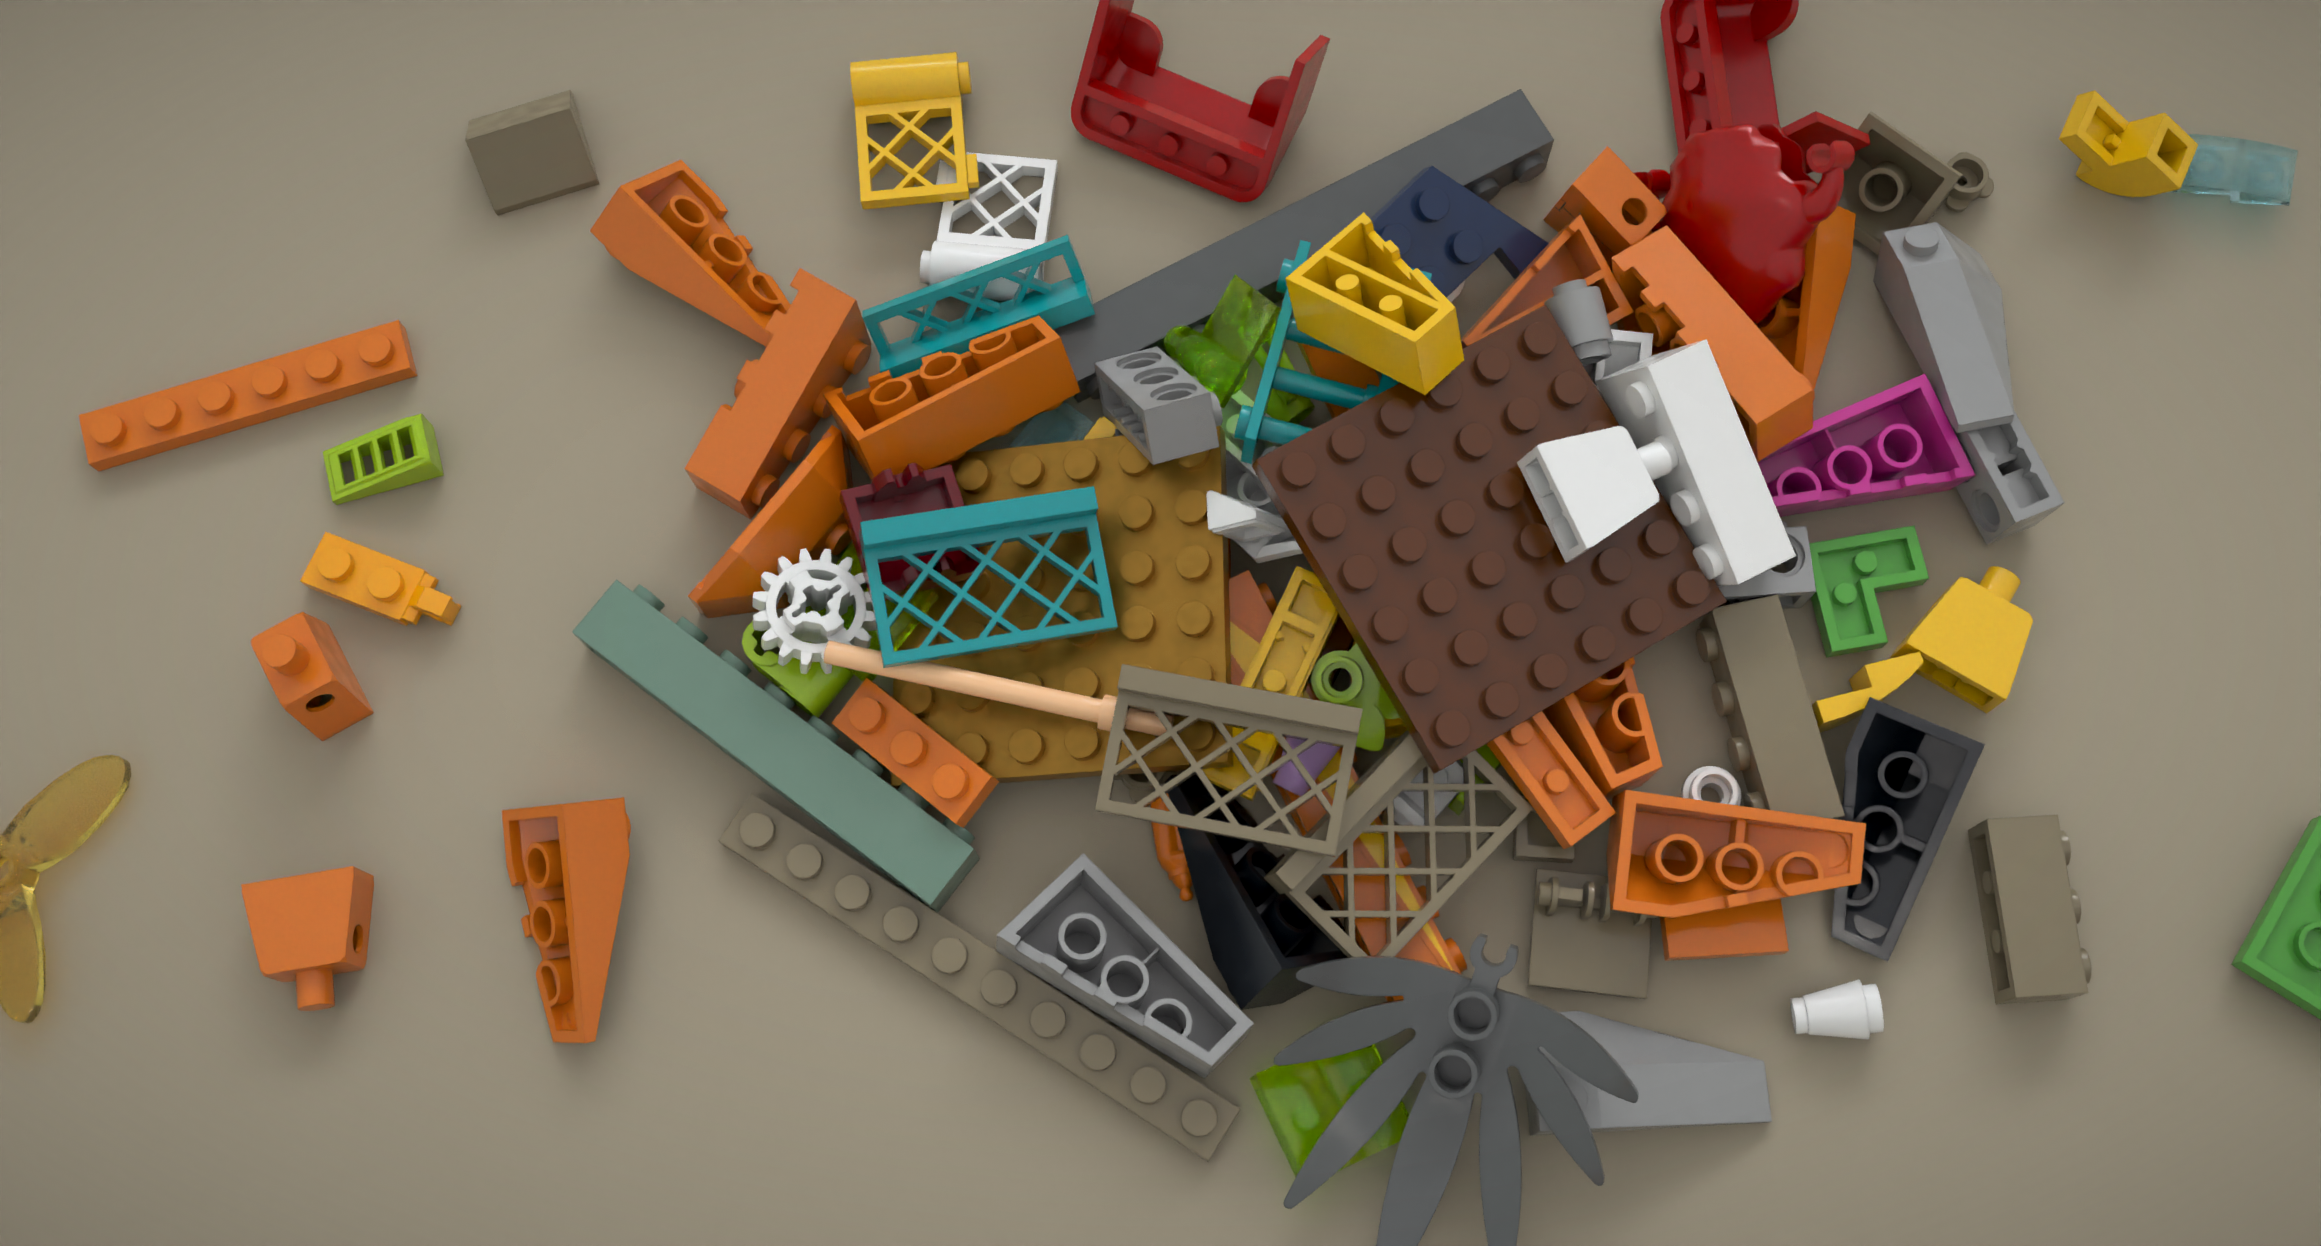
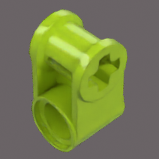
(809, 691)

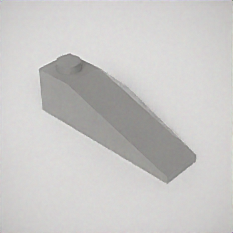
(1950, 320)
(1675, 1079)

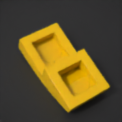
(1873, 681)

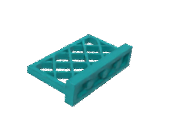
(980, 526)

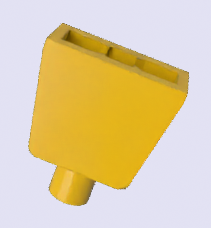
(1972, 639)

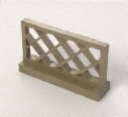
(1239, 708)
(1363, 804)

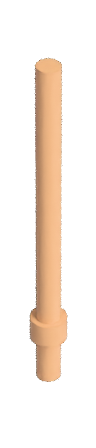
(995, 688)

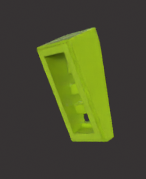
(421, 467)

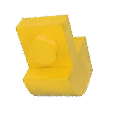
(2126, 156)

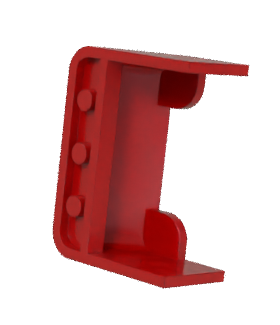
(1725, 74)
(1179, 123)

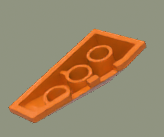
(676, 237)

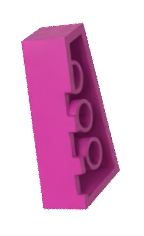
(1869, 453)

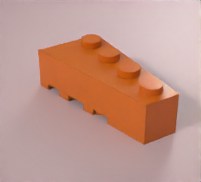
(1686, 305)
(781, 396)
(955, 399)
(1609, 731)

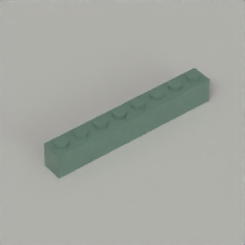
(777, 745)

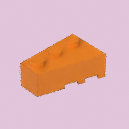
(1565, 258)

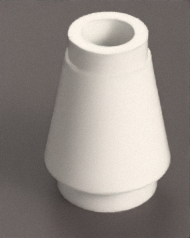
(1839, 1011)

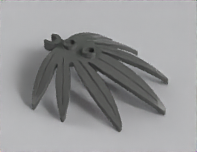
(1464, 1046)

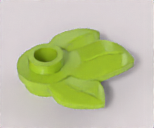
(1363, 693)

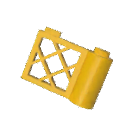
(914, 91)

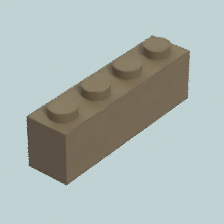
(1767, 709)

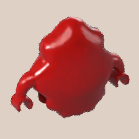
(1750, 206)

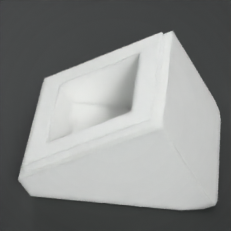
(1240, 519)

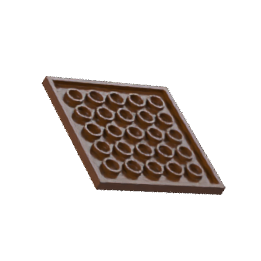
(1447, 559)

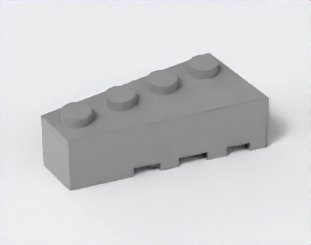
(1121, 965)

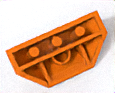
(797, 517)

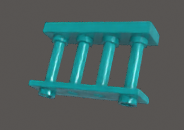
(1252, 420)

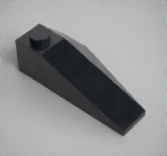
(1905, 786)
(1250, 928)

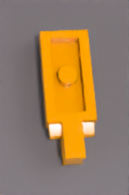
(376, 583)

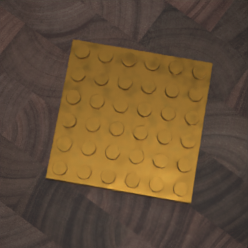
(1165, 591)

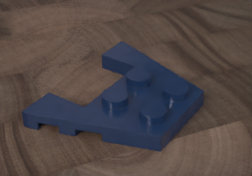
(1452, 231)

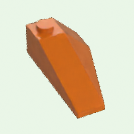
(1806, 315)
(1708, 856)
(573, 882)

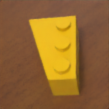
(1376, 308)

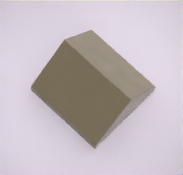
(531, 152)
(1893, 183)

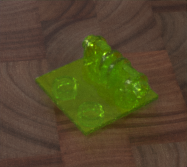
(1228, 341)

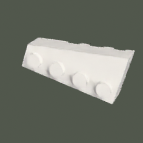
(1714, 473)

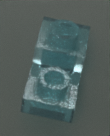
(2241, 168)

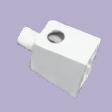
(1593, 484)

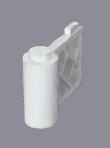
(961, 252)

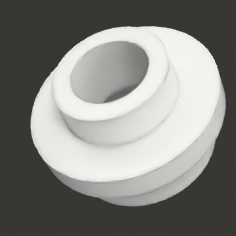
(1715, 778)

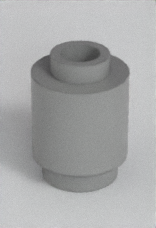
(1582, 319)

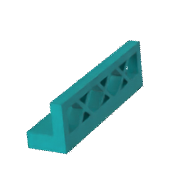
(1054, 303)

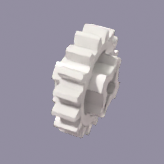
(819, 586)

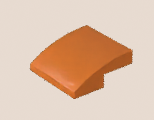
(1726, 933)

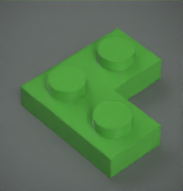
(1850, 574)

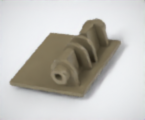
(1582, 941)

